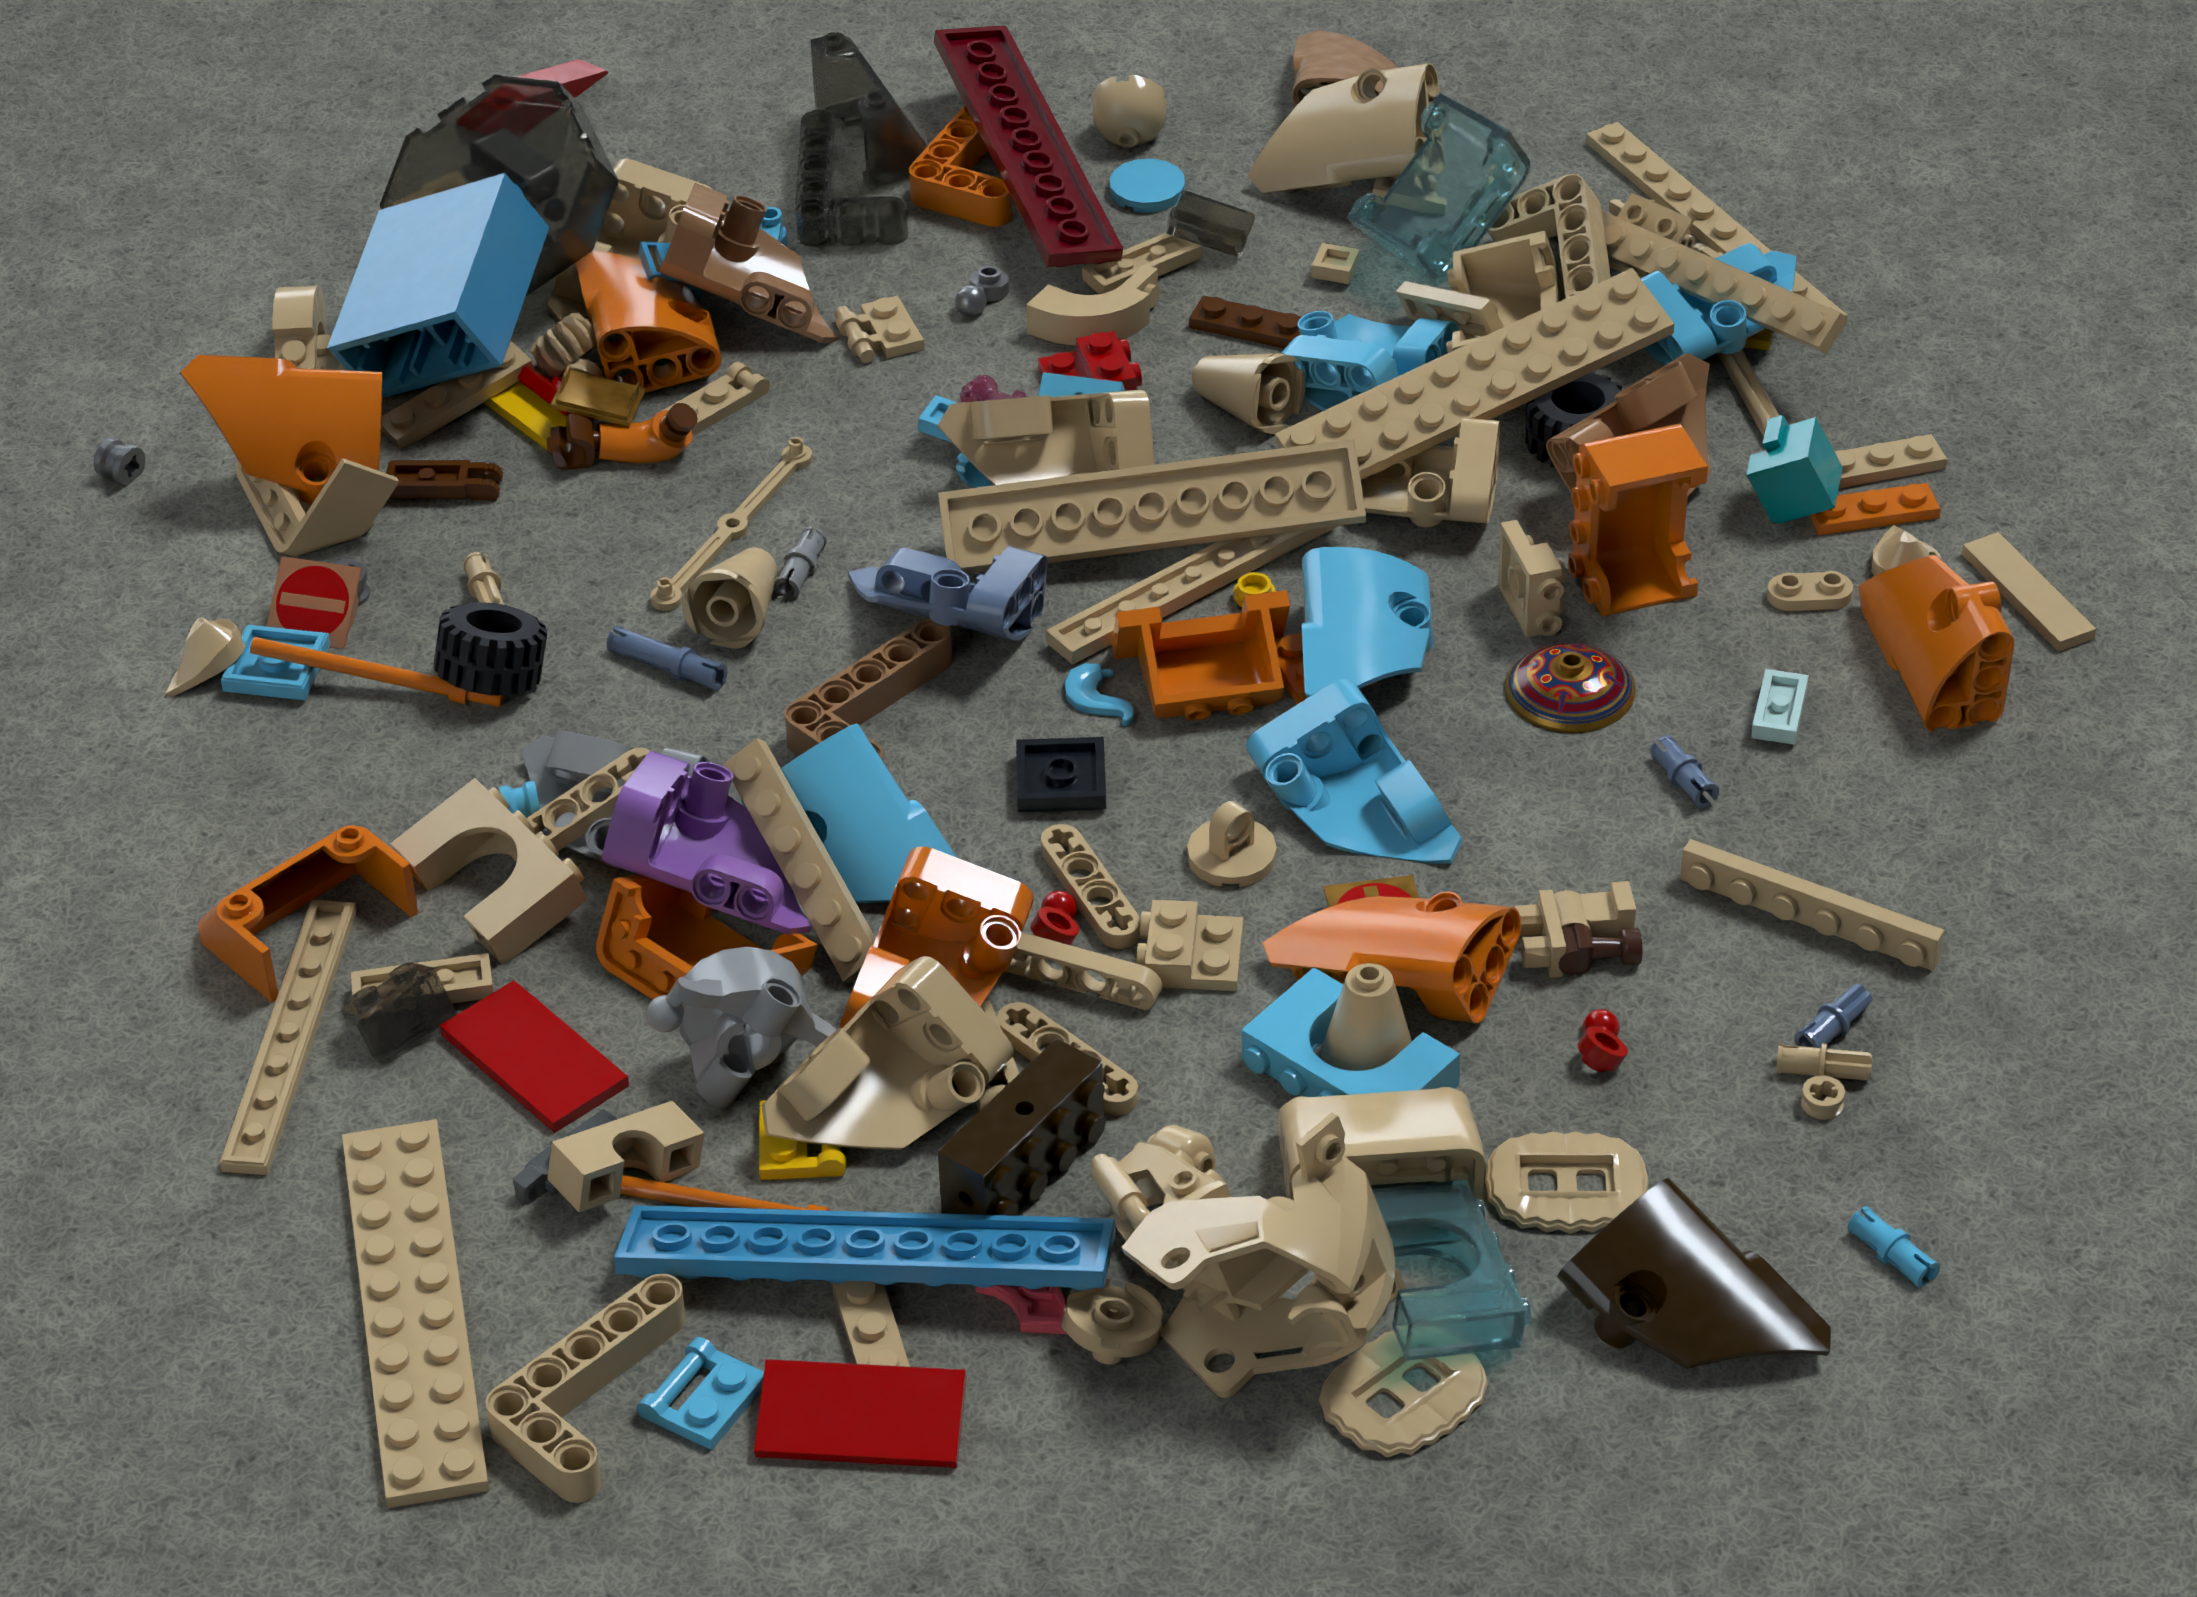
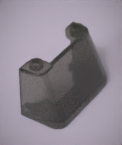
(856, 95)

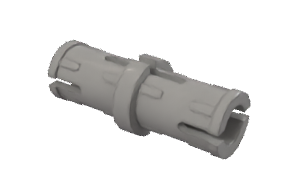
(800, 562)

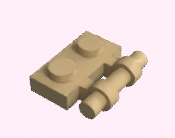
(890, 328)

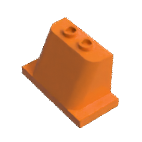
(1208, 660)

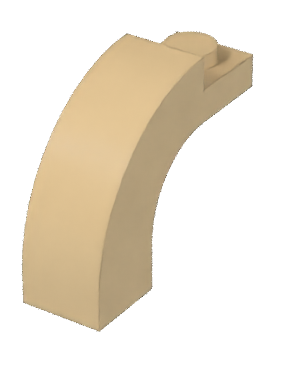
(1066, 316)
(296, 322)

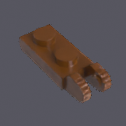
(445, 479)

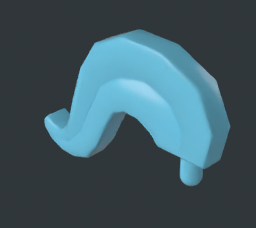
(1082, 693)

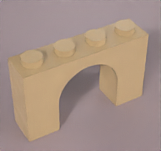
(479, 824)

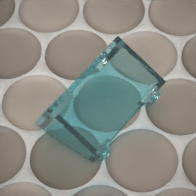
(1446, 191)

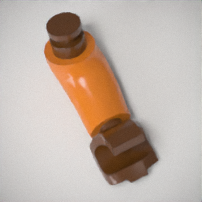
(643, 442)

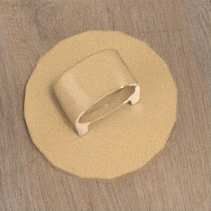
(1231, 848)

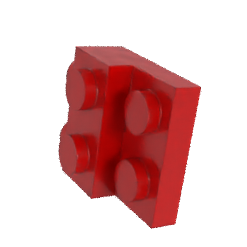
(1096, 357)

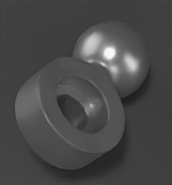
(985, 286)

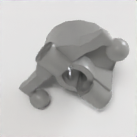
(737, 1017)

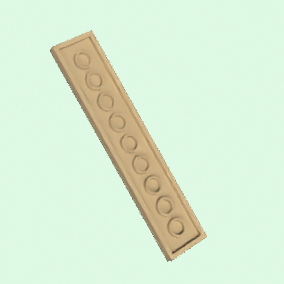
(1490, 374)
(1156, 505)
(414, 1315)

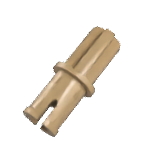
(483, 581)
(1824, 1062)

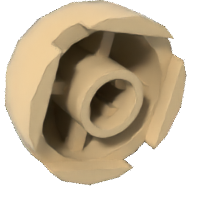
(1129, 110)

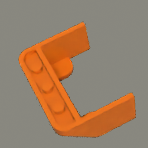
(234, 921)

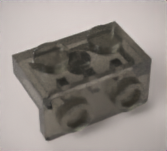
(400, 1010)

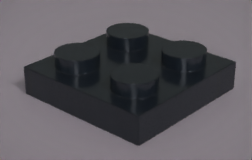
(1060, 774)

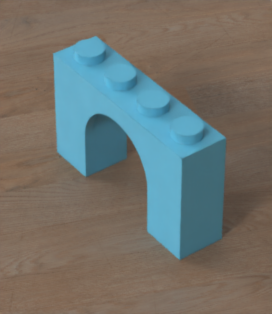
(1295, 1025)

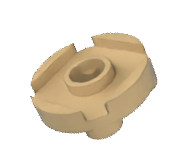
(1113, 1321)

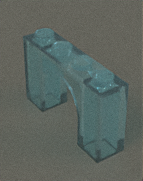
(1460, 1316)

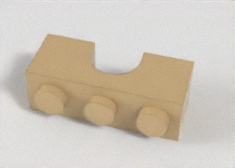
(591, 1162)

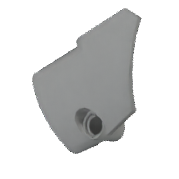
(569, 759)

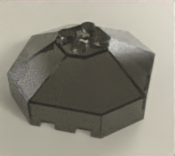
(541, 144)

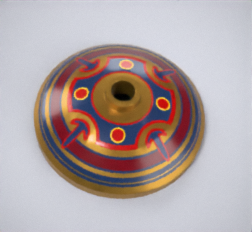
(1570, 688)

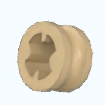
(1815, 1088)

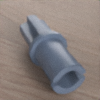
(1834, 1018)

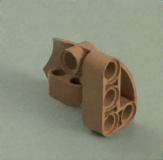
(1661, 399)

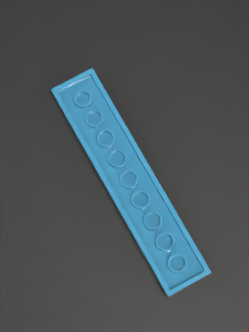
(866, 1247)

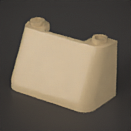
(1513, 273)
(1393, 1135)

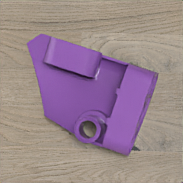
(700, 842)

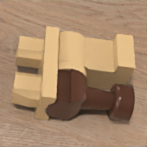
(1579, 930)

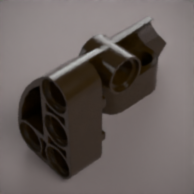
(1687, 1288)

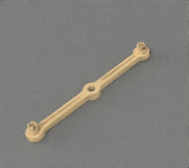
(669, 591)

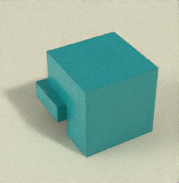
(1796, 470)

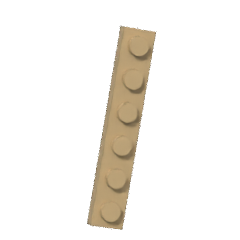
(802, 857)
(1812, 905)

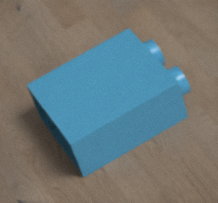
(440, 285)

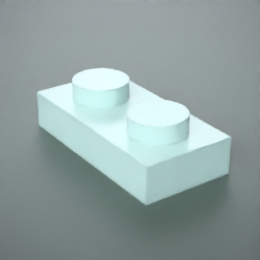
(1780, 706)

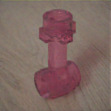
(984, 389)

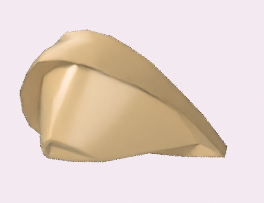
(1897, 549)
(207, 651)

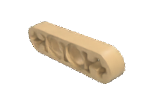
(580, 801)
(1095, 885)
(1136, 983)
(1045, 1031)

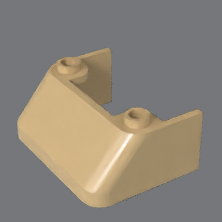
(338, 514)

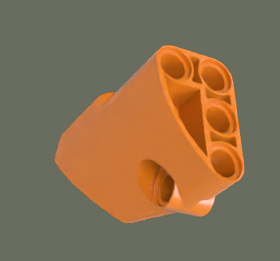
(290, 419)

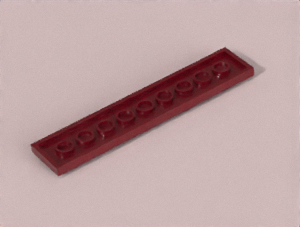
(1028, 146)

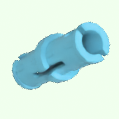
(1893, 1246)

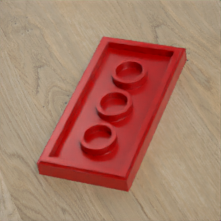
(534, 1056)
(860, 1413)

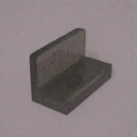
(1210, 223)

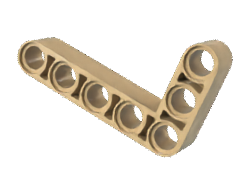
(1574, 214)
(530, 1404)

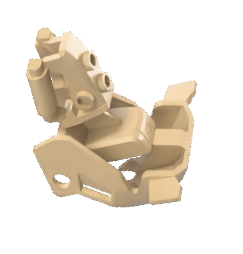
(1249, 1250)

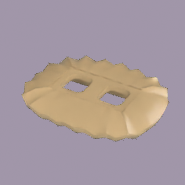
(1565, 1158)
(1425, 1415)

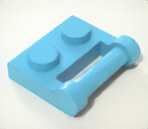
(713, 1404)

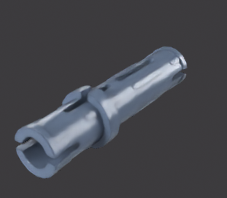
(678, 661)

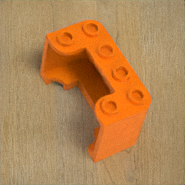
(1633, 518)

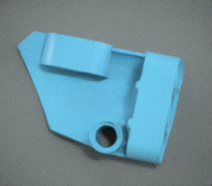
(1359, 354)
(860, 813)

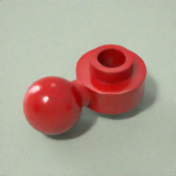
(1056, 918)
(1600, 1043)

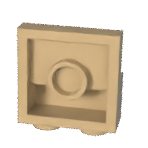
(1531, 581)
(1190, 947)

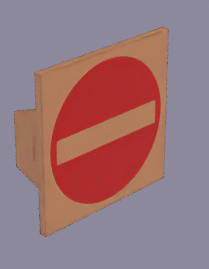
(315, 598)

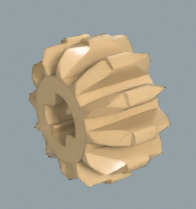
(563, 344)

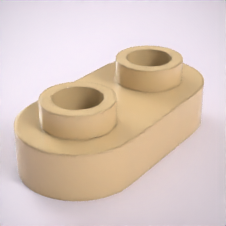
(1810, 591)

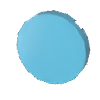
(1147, 185)

